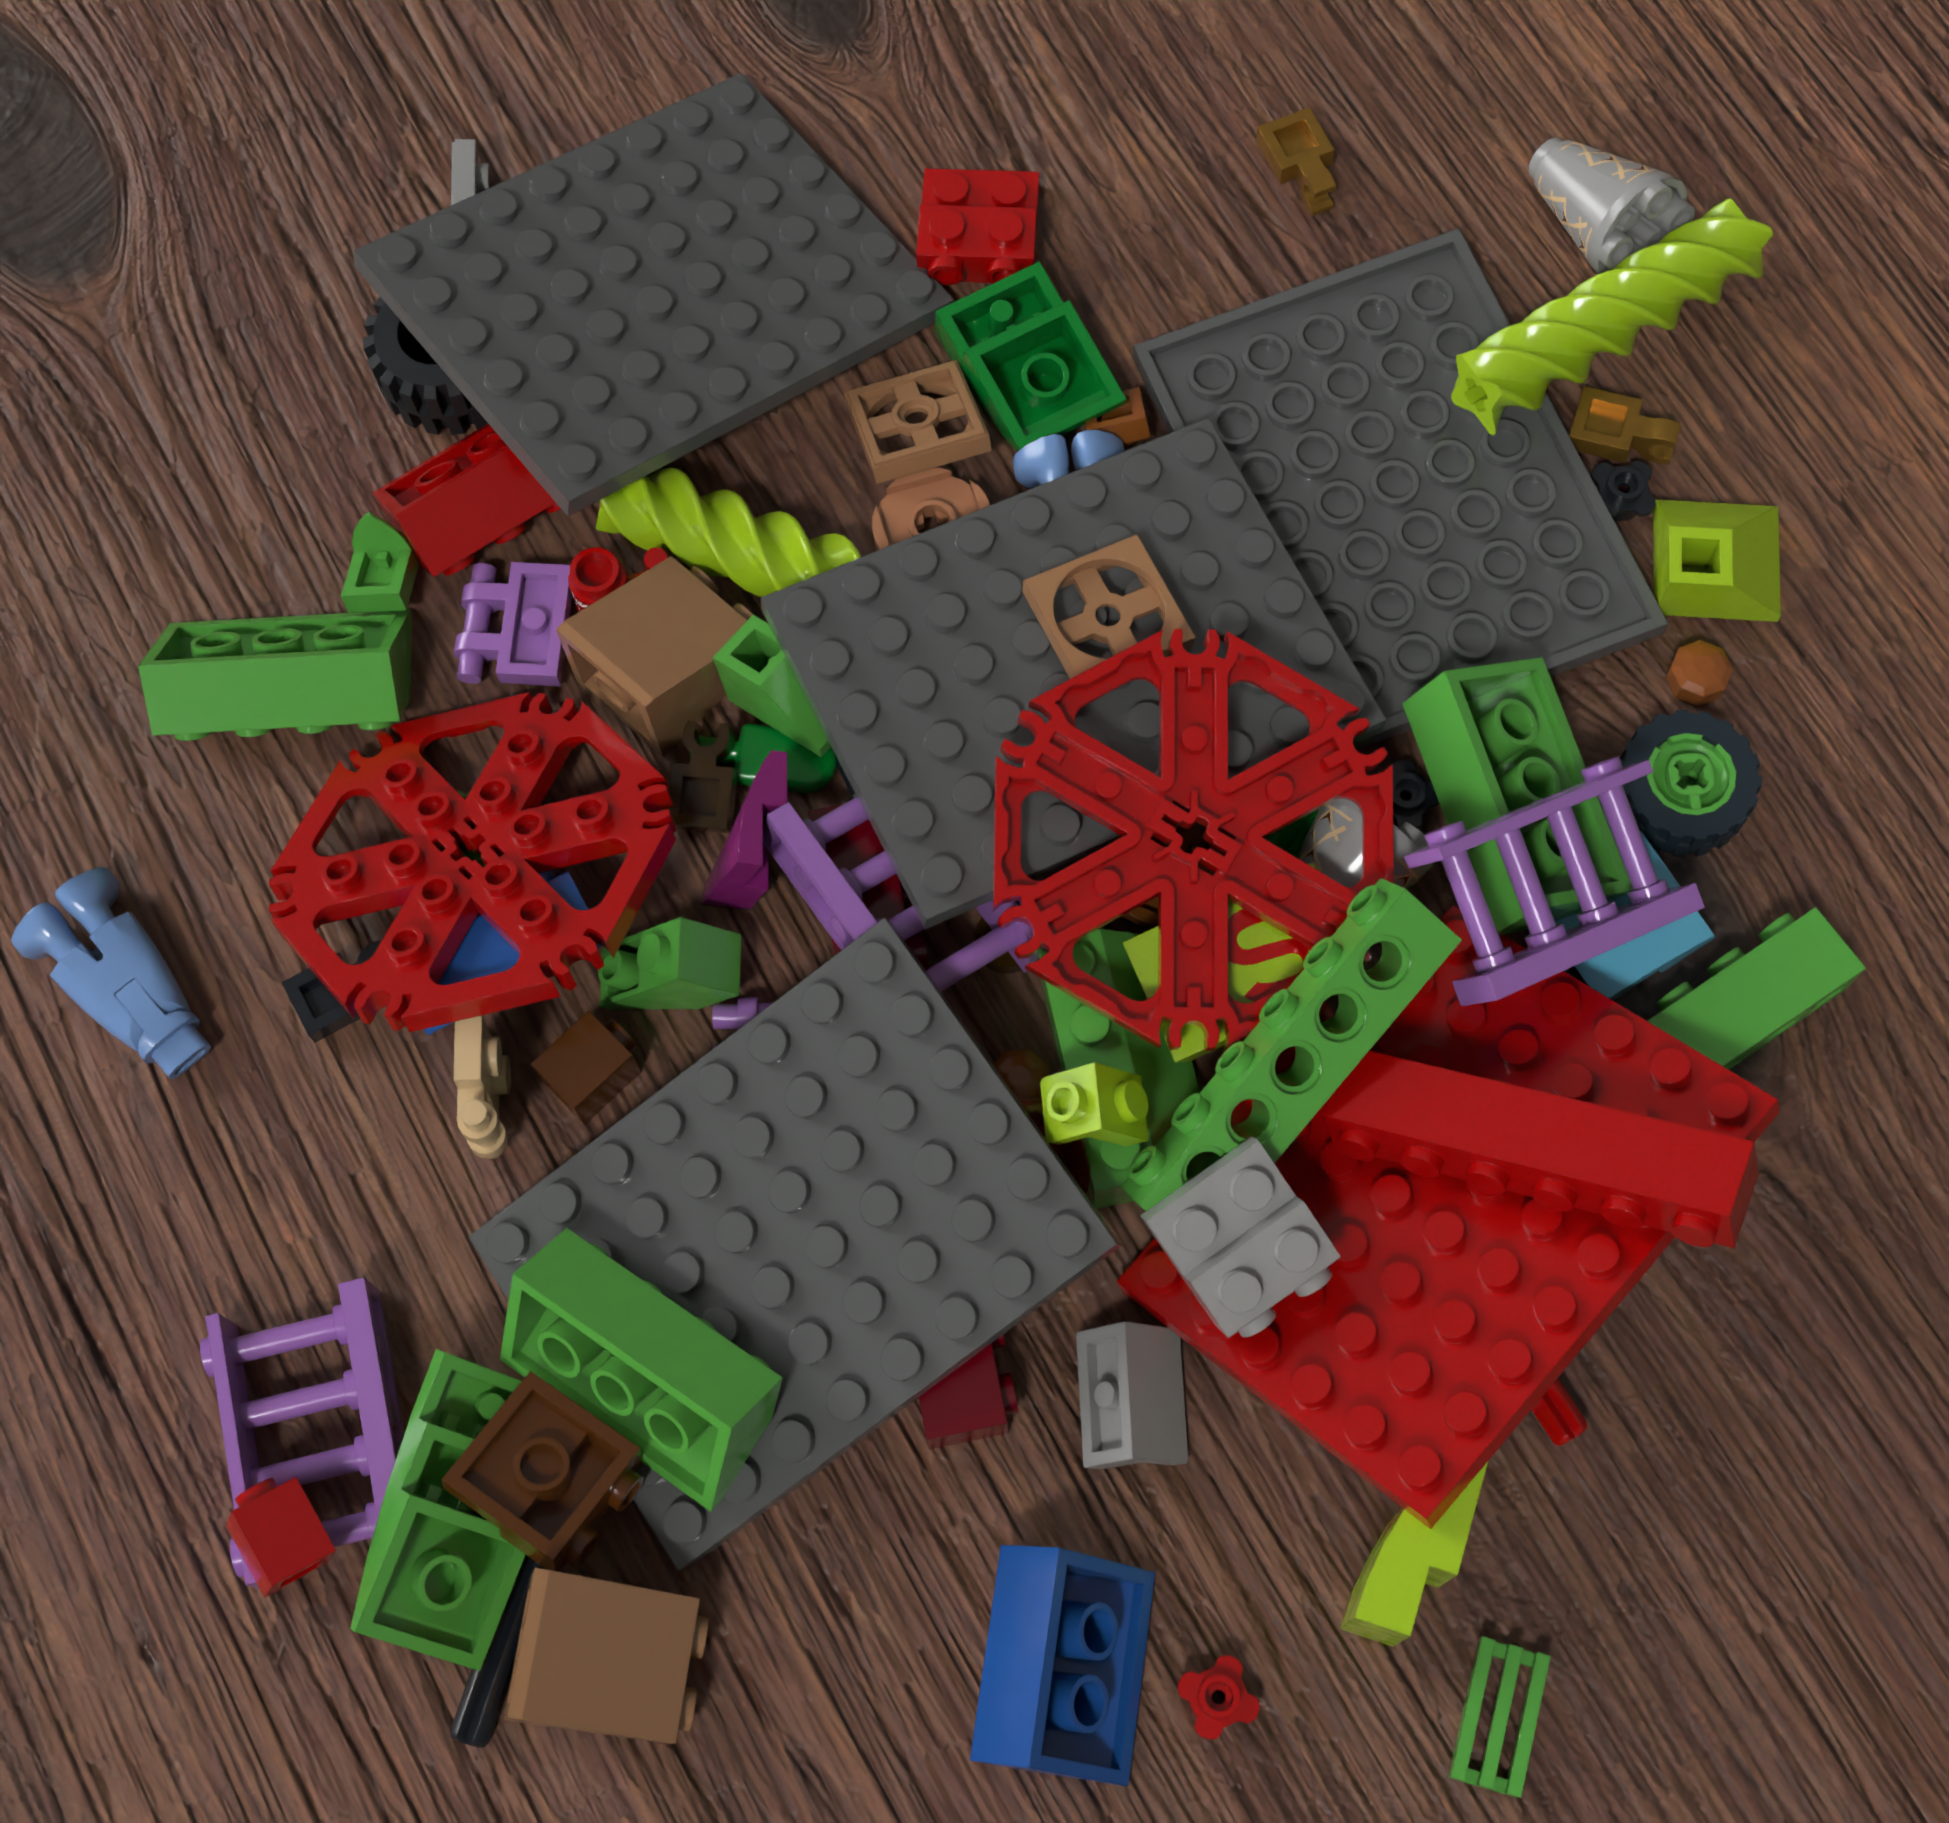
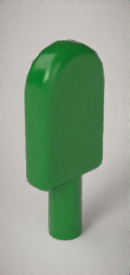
(804, 768)

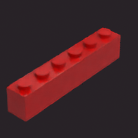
(1546, 1148)

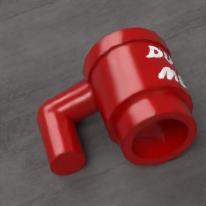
(598, 572)

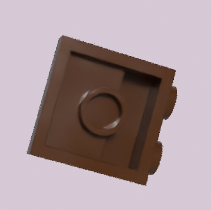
(546, 1474)

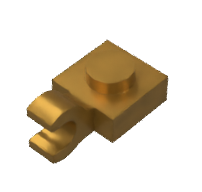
(1300, 151)
(1611, 425)

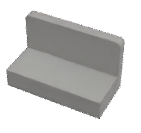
(1131, 1396)

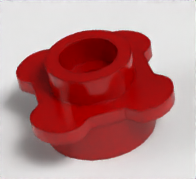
(1214, 1717)

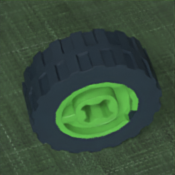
(1699, 782)

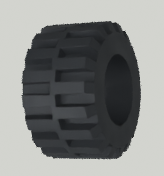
(412, 388)

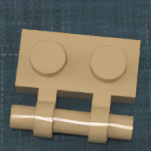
(480, 1077)

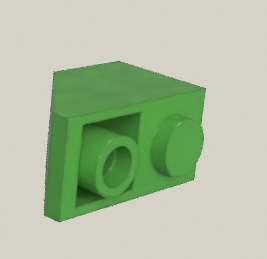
(765, 686)
(672, 968)

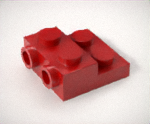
(977, 224)

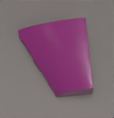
(742, 865)

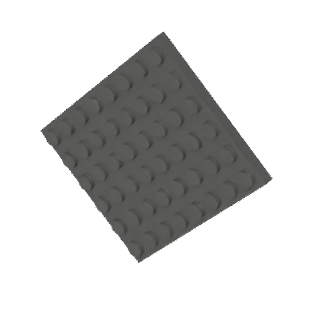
(651, 290)
(1392, 498)
(936, 652)
(828, 1199)

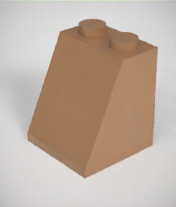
(653, 649)
(605, 1658)

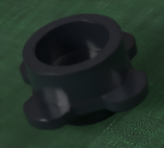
(1625, 505)
(1421, 790)

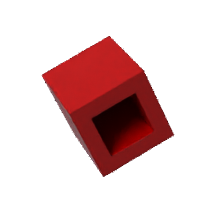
(278, 1534)

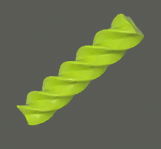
(1608, 313)
(720, 533)

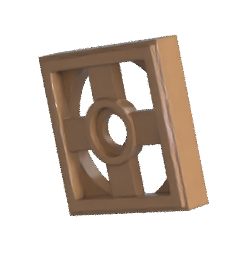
(928, 449)
(1085, 575)

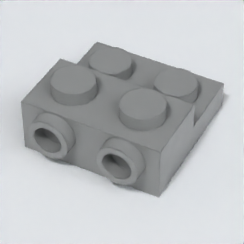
(1242, 1240)

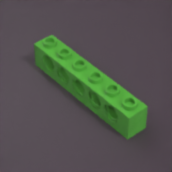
(1326, 1052)

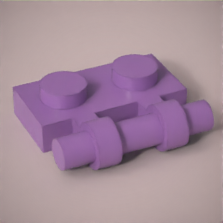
(533, 609)

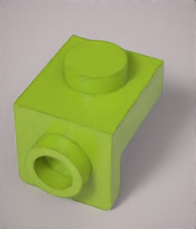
(1094, 1104)

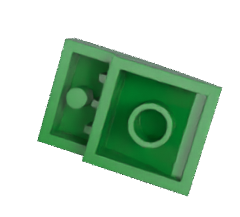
(1027, 358)

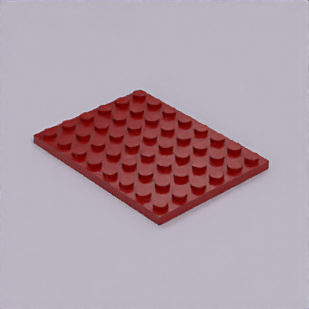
(1449, 1296)

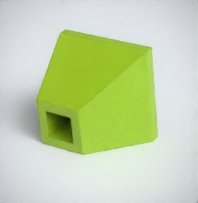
(1716, 560)

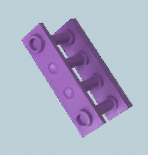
(837, 893)
(1601, 922)
(365, 1387)

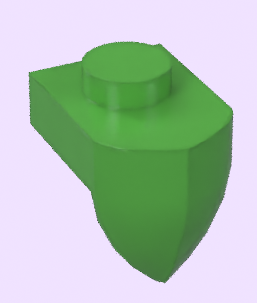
(380, 568)

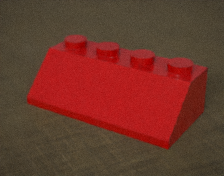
(463, 501)

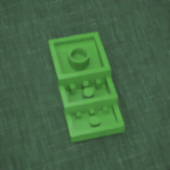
(435, 1564)

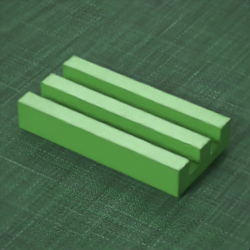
(1513, 1658)

